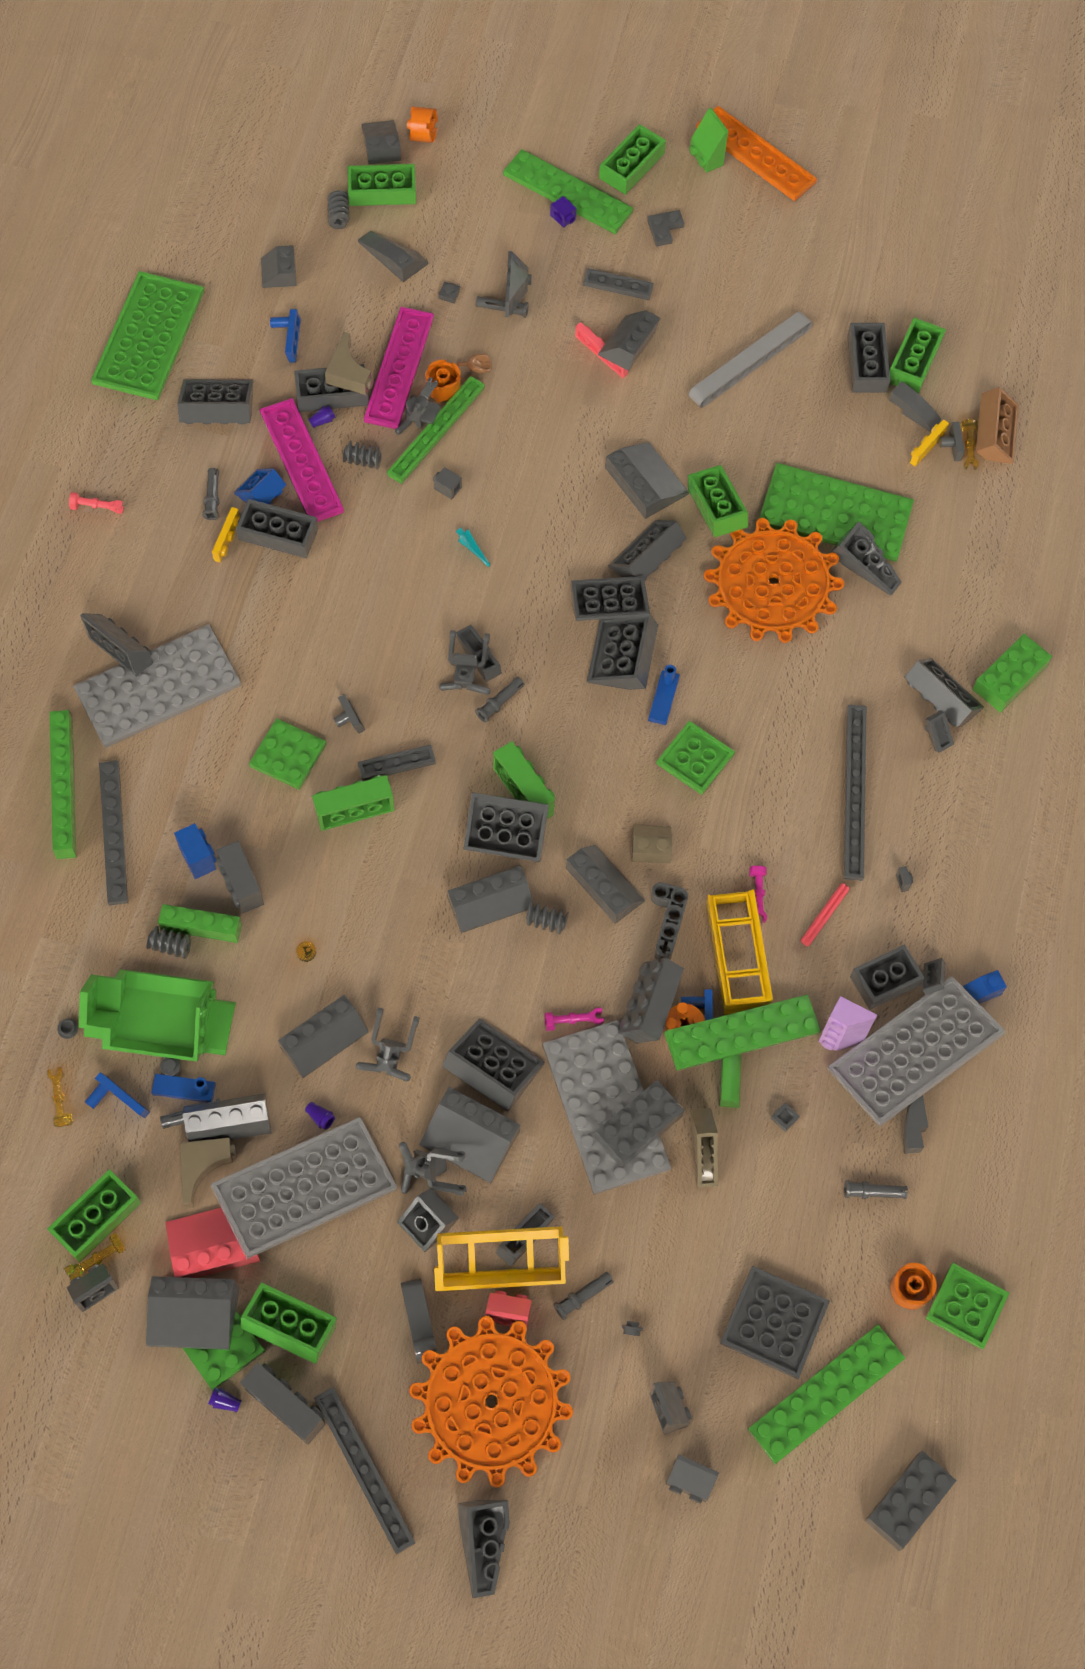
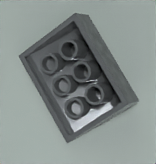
(215, 401)
(645, 478)
(609, 598)
(623, 652)
(506, 827)
(492, 1064)
(471, 1128)
(191, 1312)

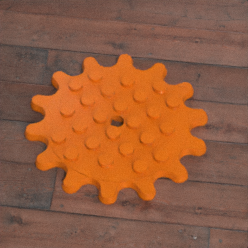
(779, 555)
(496, 1435)

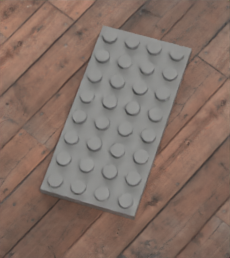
(179, 679)
(915, 1051)
(594, 1084)
(303, 1187)

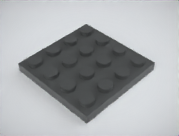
(775, 1322)

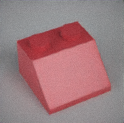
(508, 1309)

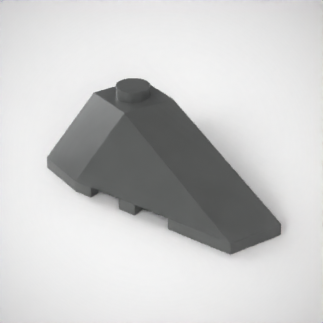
(397, 258)
(517, 282)
(863, 557)
(483, 1535)

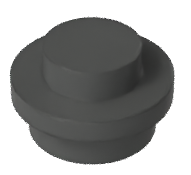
(67, 1028)
(170, 1066)
(632, 1328)

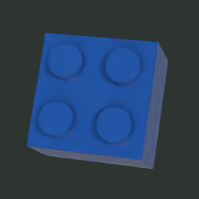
(196, 850)

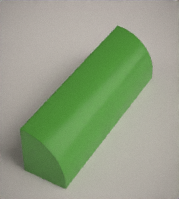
(730, 1082)

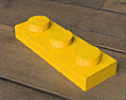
(928, 442)
(226, 535)

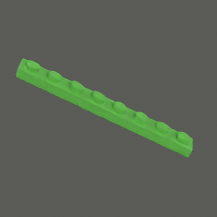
(434, 432)

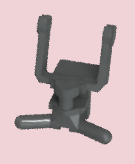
(420, 409)
(466, 668)
(389, 1051)
(429, 1167)

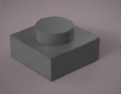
(449, 292)
(904, 879)
(785, 1117)

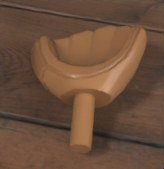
(478, 363)

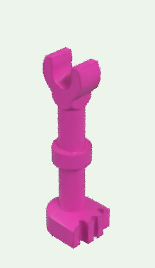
(758, 872)
(572, 1018)

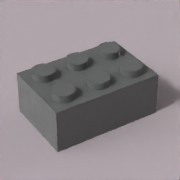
(239, 877)
(887, 977)

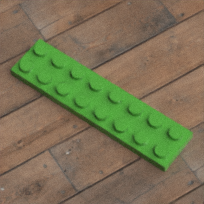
(555, 183)
(742, 1032)
(826, 1394)

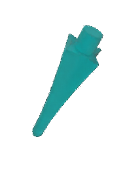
(468, 541)

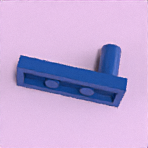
(293, 323)
(664, 695)
(702, 1002)
(108, 1085)
(183, 1088)

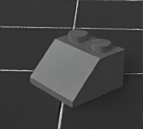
(279, 267)
(426, 1218)
(92, 1287)
(691, 1479)

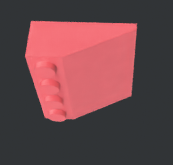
(204, 1245)

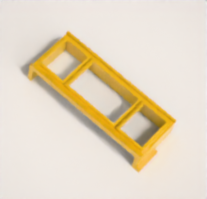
(737, 1005)
(501, 1278)

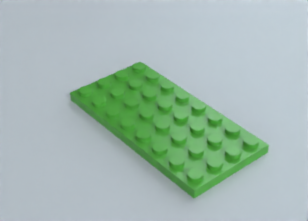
(148, 335)
(834, 507)

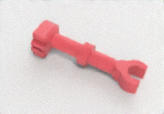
(75, 500)

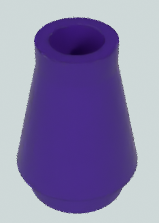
(323, 416)
(320, 1115)
(223, 1400)

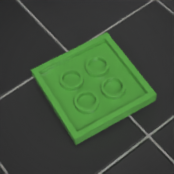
(287, 754)
(695, 757)
(967, 1306)
(220, 1365)

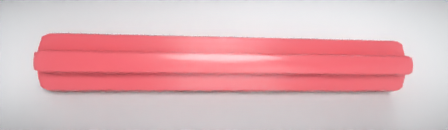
(824, 915)

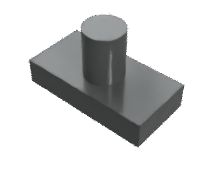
(954, 440)
(348, 715)
(939, 731)
(934, 976)

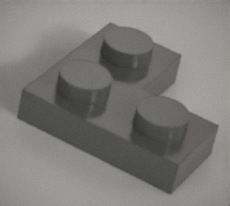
(662, 224)

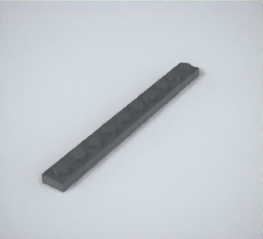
(855, 793)

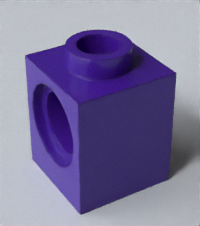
(563, 211)

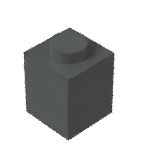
(447, 483)

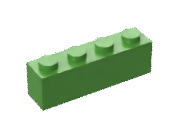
(200, 923)

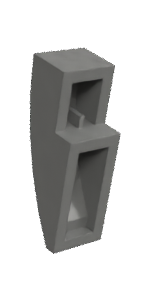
(914, 406)
(473, 645)
(914, 1124)
(512, 1250)

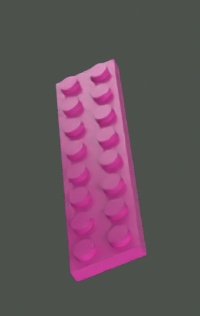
(399, 368)
(301, 460)

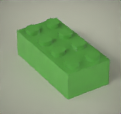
(632, 159)
(381, 185)
(916, 354)
(717, 501)
(1012, 673)
(520, 777)
(353, 802)
(94, 1215)
(288, 1323)

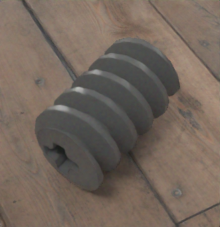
(338, 209)
(362, 455)
(546, 918)
(169, 942)

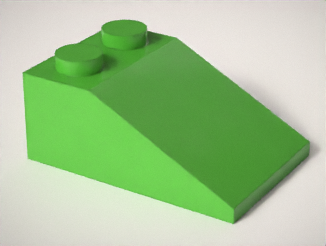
(709, 142)

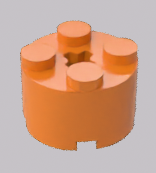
(422, 124)
(448, 379)
(683, 1015)
(921, 1278)

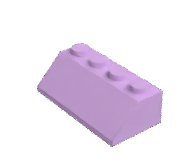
(846, 1025)

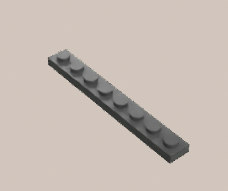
(113, 833)
(364, 1471)

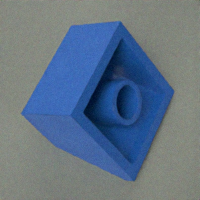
(261, 486)

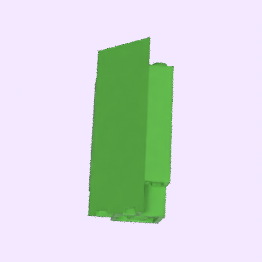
(155, 1015)

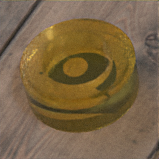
(306, 951)

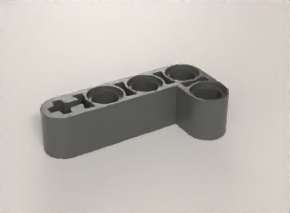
(669, 924)
(418, 1317)

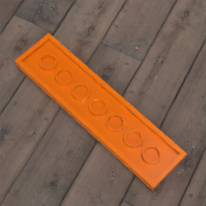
(764, 158)

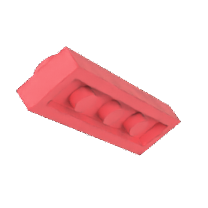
(595, 344)

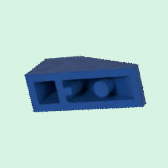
(986, 987)

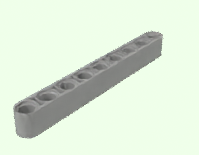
(750, 359)

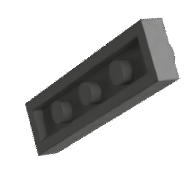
(618, 284)
(396, 762)

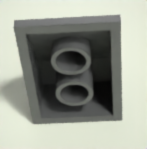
(381, 142)
(669, 1406)

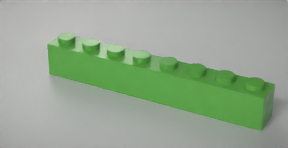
(62, 785)

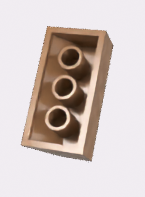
(997, 426)

